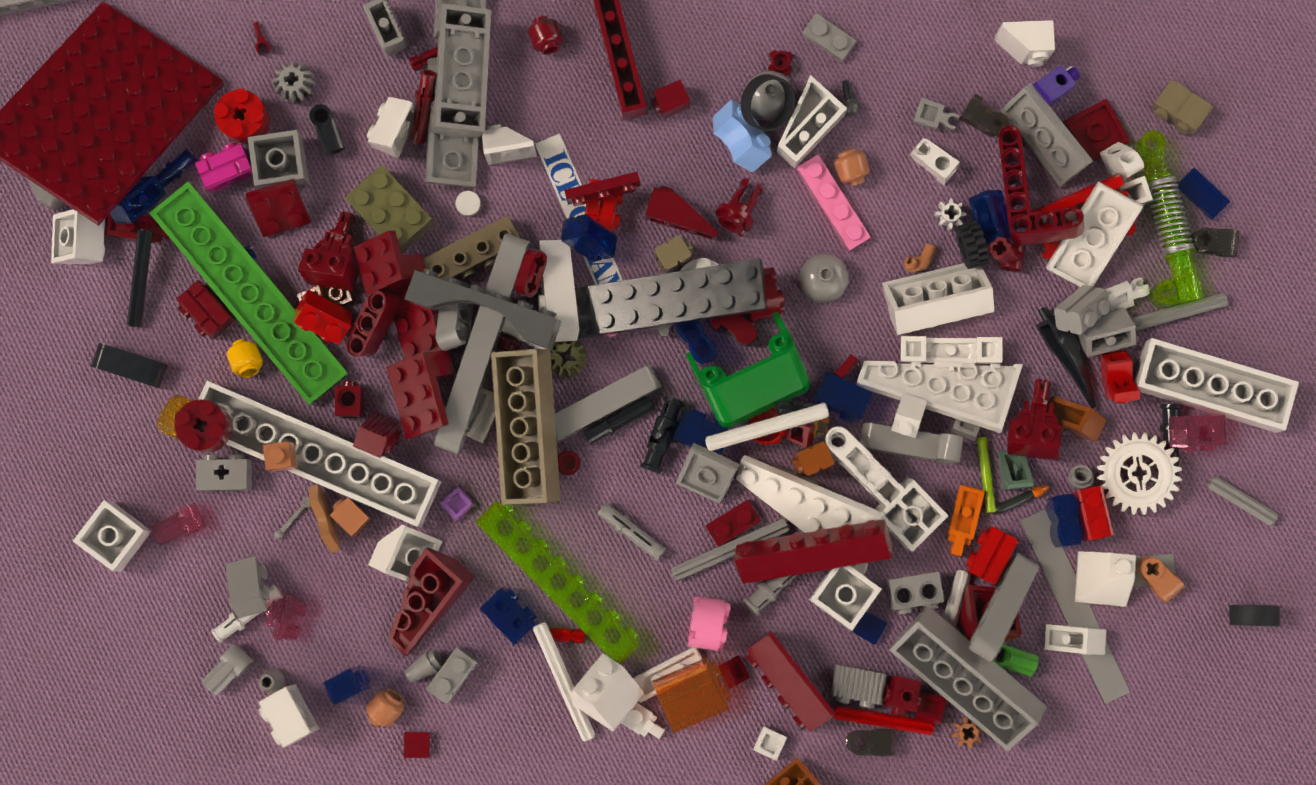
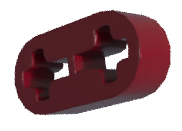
(530, 273)

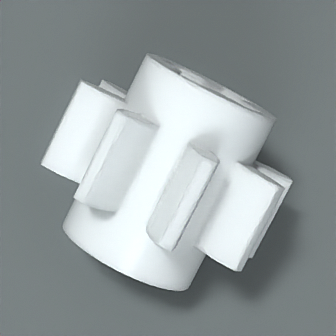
(955, 210)

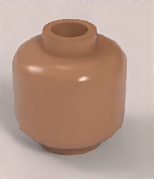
(852, 166)
(385, 708)

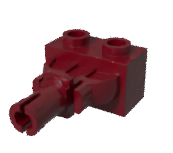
(332, 258)
(1036, 431)

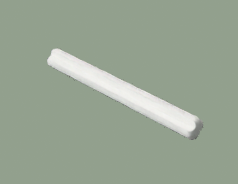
(767, 427)
(563, 680)

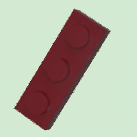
(602, 189)

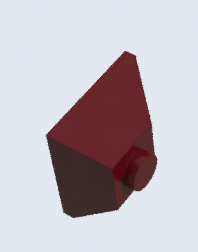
(973, 607)

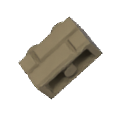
(674, 254)

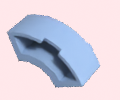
(747, 144)

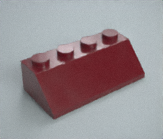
(790, 681)

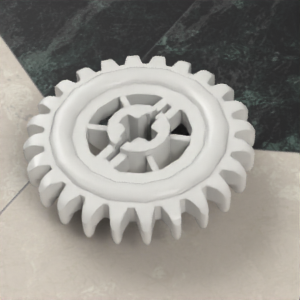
(1141, 498)

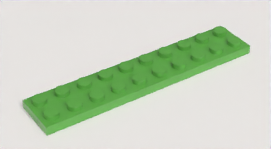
(248, 292)

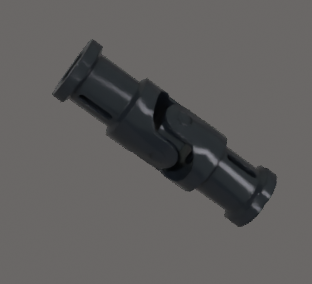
(663, 430)

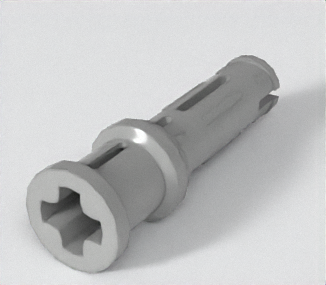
(766, 593)

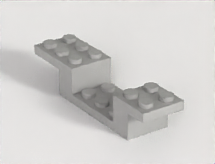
(460, 92)

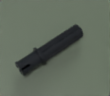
(618, 420)

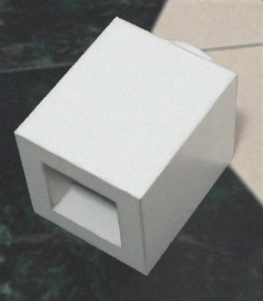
(909, 415)

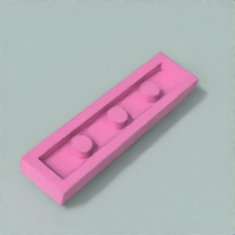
(833, 203)

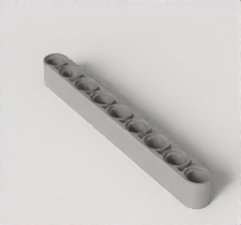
(480, 345)

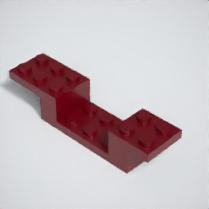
(425, 363)

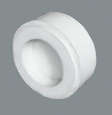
(468, 203)

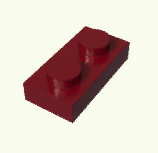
(733, 523)

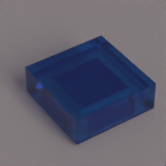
(869, 628)

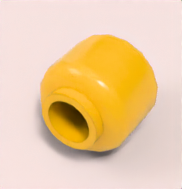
(244, 358)

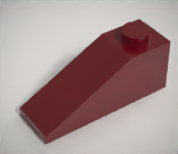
(674, 212)

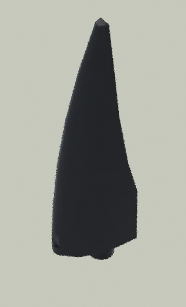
(1069, 353)

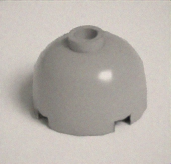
(768, 98)
(823, 278)

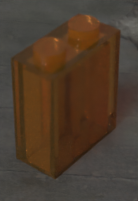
(692, 694)

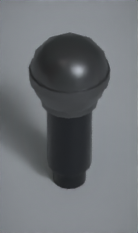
(851, 103)

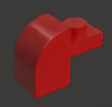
(1118, 377)

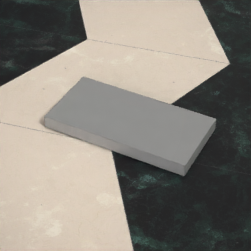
(1046, 135)

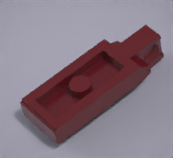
(129, 231)

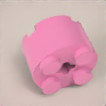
(707, 623)

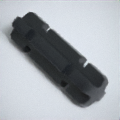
(786, 407)

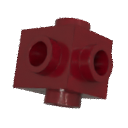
(902, 695)

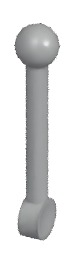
(278, 534)

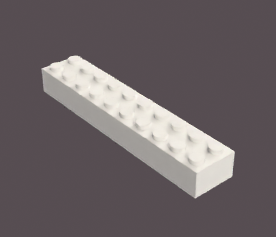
(327, 458)

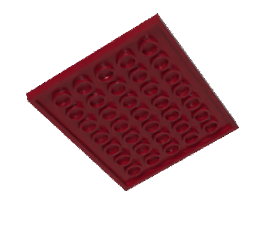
(102, 112)

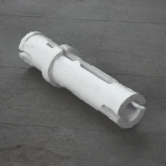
(233, 624)

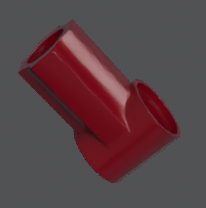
(1008, 254)

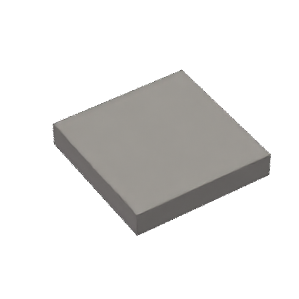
(707, 473)

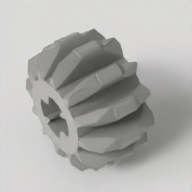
(299, 87)

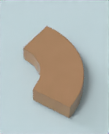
(326, 523)

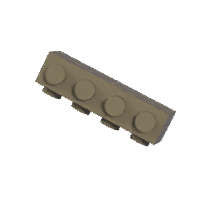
(470, 252)

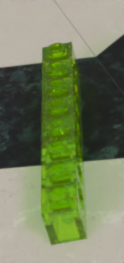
(490, 524)

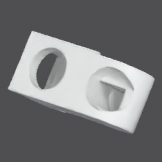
(935, 160)
(1124, 162)

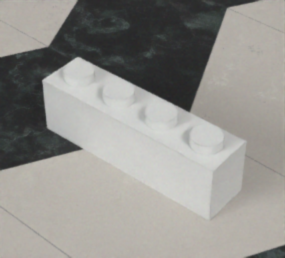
(559, 288)

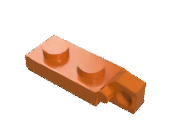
(964, 518)

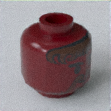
(545, 35)

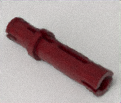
(423, 105)

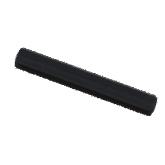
(139, 278)

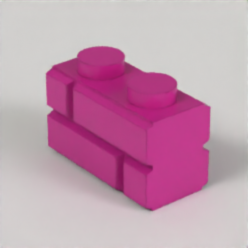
(224, 167)

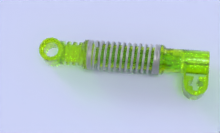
(1172, 226)

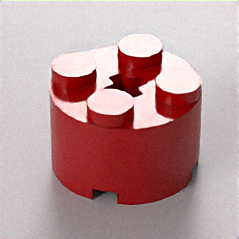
(235, 104)

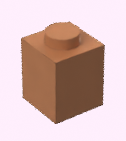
(280, 456)
(350, 516)

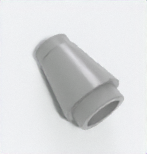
(426, 665)
(277, 679)

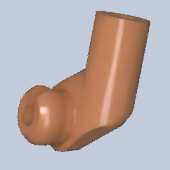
(922, 261)

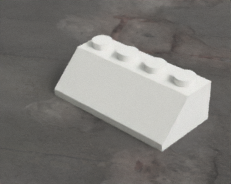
(938, 297)

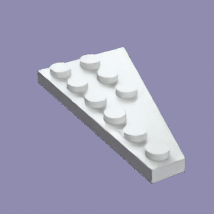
(956, 390)
(802, 501)

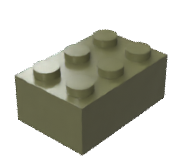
(390, 208)

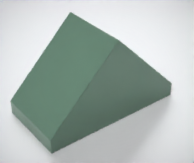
(1014, 471)

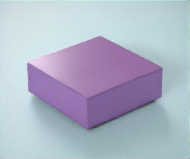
(457, 503)

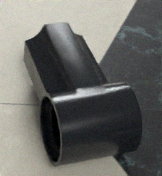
(327, 131)

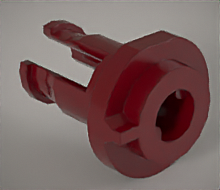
(736, 215)

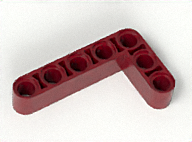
(1019, 196)

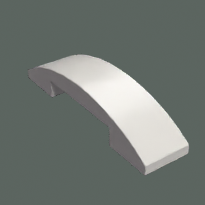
(951, 350)

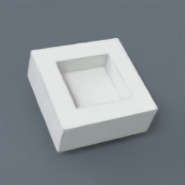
(769, 743)

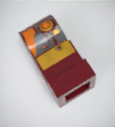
(736, 325)
(807, 432)

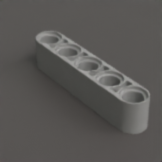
(605, 402)
(1003, 607)

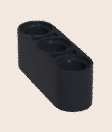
(129, 365)

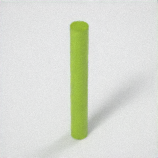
(986, 474)

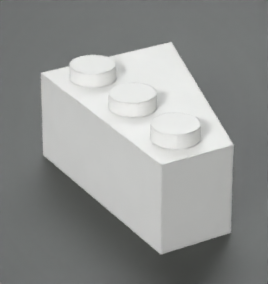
(811, 121)

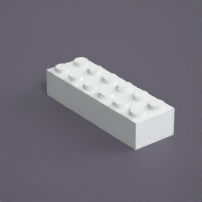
(1215, 385)

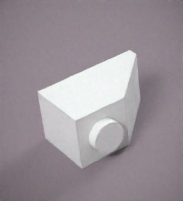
(1075, 639)

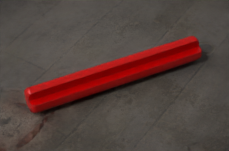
(883, 720)

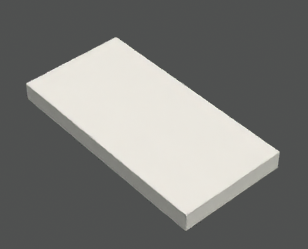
(1106, 223)

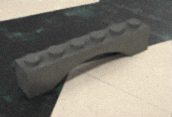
(436, 293)

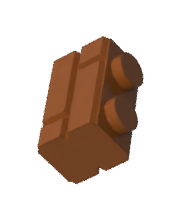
(812, 459)

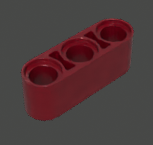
(381, 316)

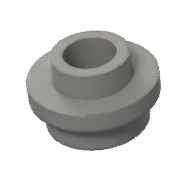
(1081, 470)

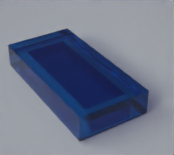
(1202, 193)

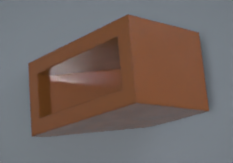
(1078, 419)

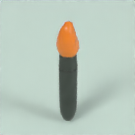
(1020, 499)

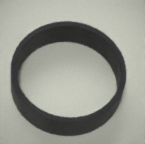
(787, 110)

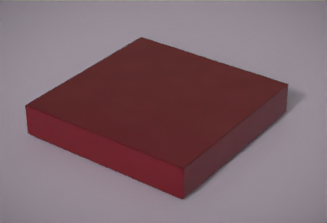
(1097, 129)

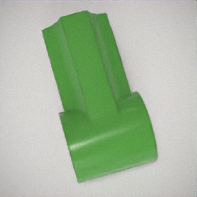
(1018, 660)

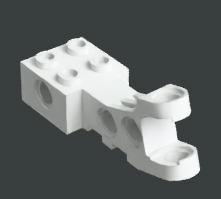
(906, 506)

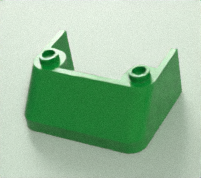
(756, 386)

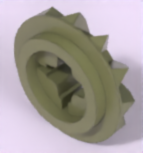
(571, 367)

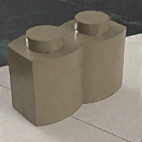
(1181, 108)

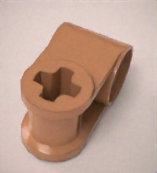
(1161, 581)

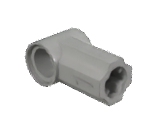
(232, 665)

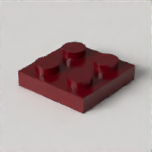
(278, 208)

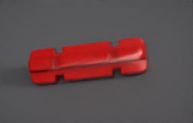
(567, 635)

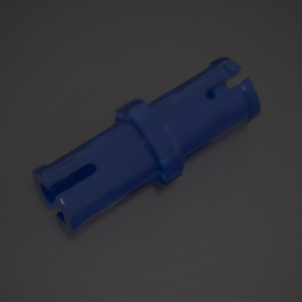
(175, 168)

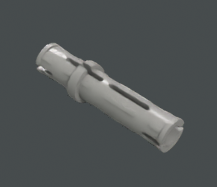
(608, 512)

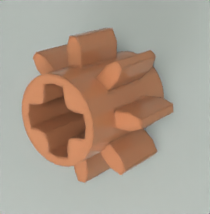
(968, 740)

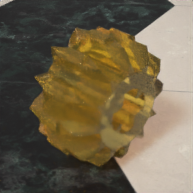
(166, 420)

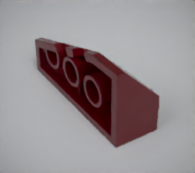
(431, 591)

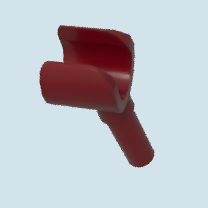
(260, 38)

